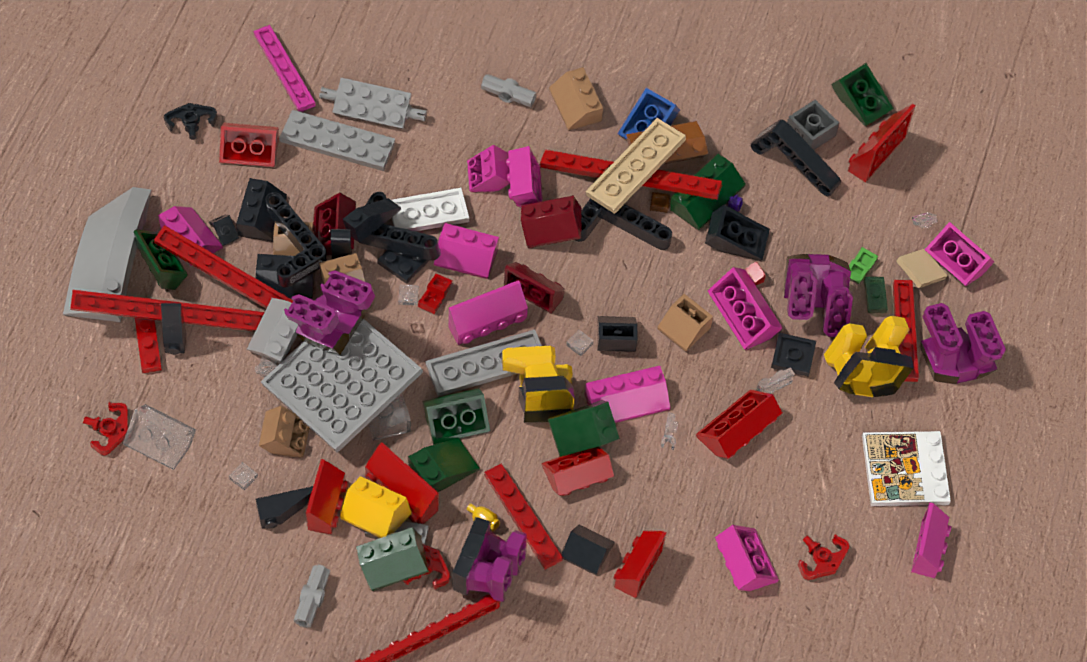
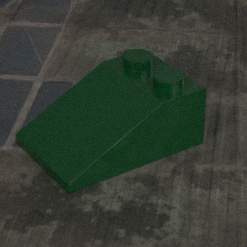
(862, 95)
(583, 428)
(443, 464)

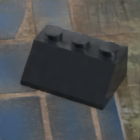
(253, 216)
(267, 274)

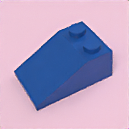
(646, 111)

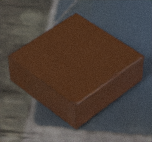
(660, 202)

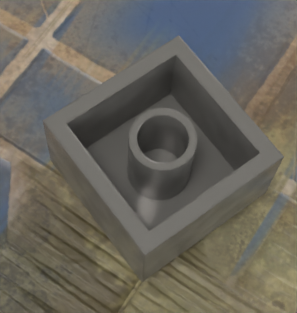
(814, 124)

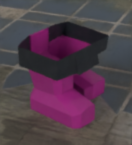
(488, 561)

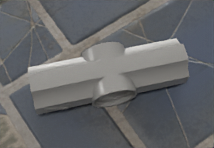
(508, 90)
(312, 596)

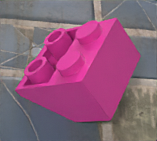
(488, 170)

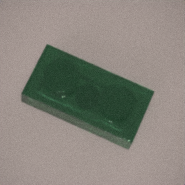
(875, 295)

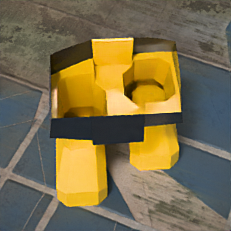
(879, 366)
(543, 387)

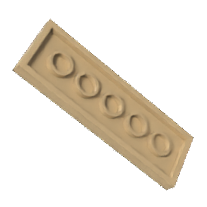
(635, 165)

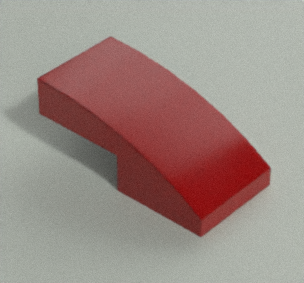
(435, 293)

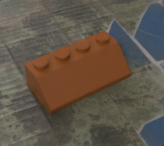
(691, 148)

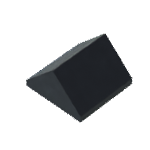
(586, 549)

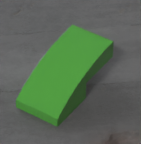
(862, 265)

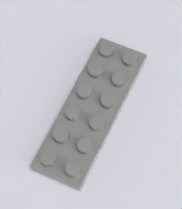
(337, 140)
(475, 364)

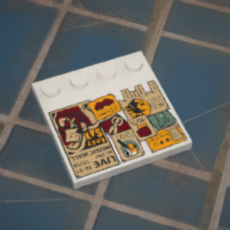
(905, 468)

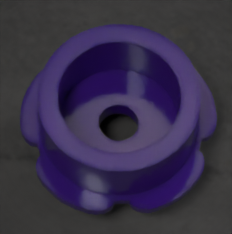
(735, 203)

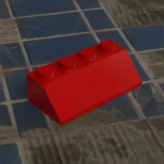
(740, 423)
(392, 473)

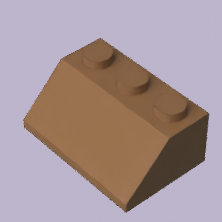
(576, 99)

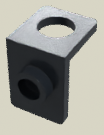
(225, 229)

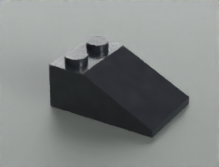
(737, 234)

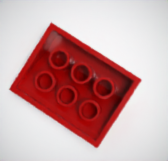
(881, 144)

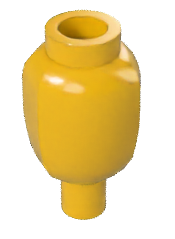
(484, 513)

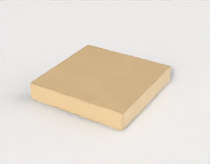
(921, 268)

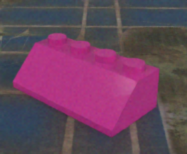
(744, 308)
(487, 313)
(631, 393)

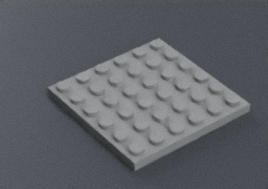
(343, 391)

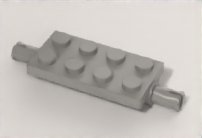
(372, 103)

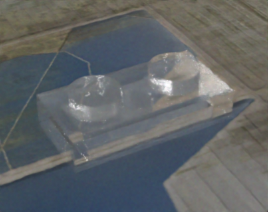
(776, 382)

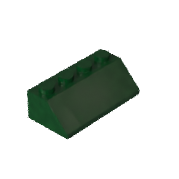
(698, 209)

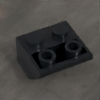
(616, 333)

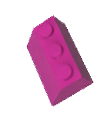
(524, 177)
(190, 225)
(467, 251)
(959, 255)
(931, 542)
(746, 558)

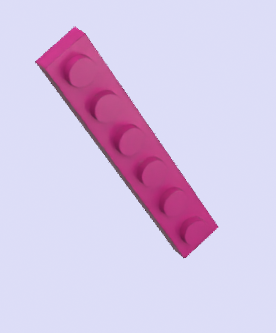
(284, 68)

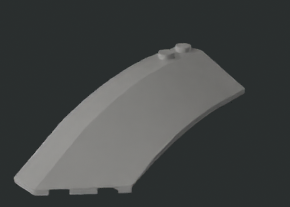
(108, 249)

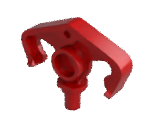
(110, 428)
(826, 561)
(435, 563)

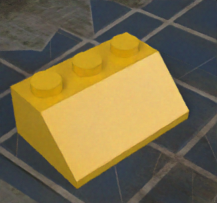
(374, 508)

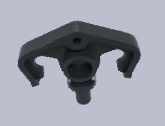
(190, 117)

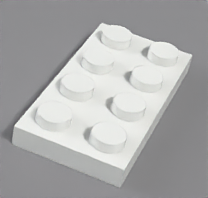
(431, 210)

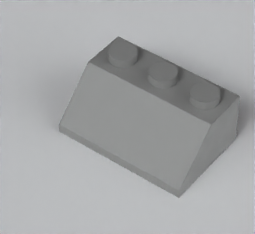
(274, 333)

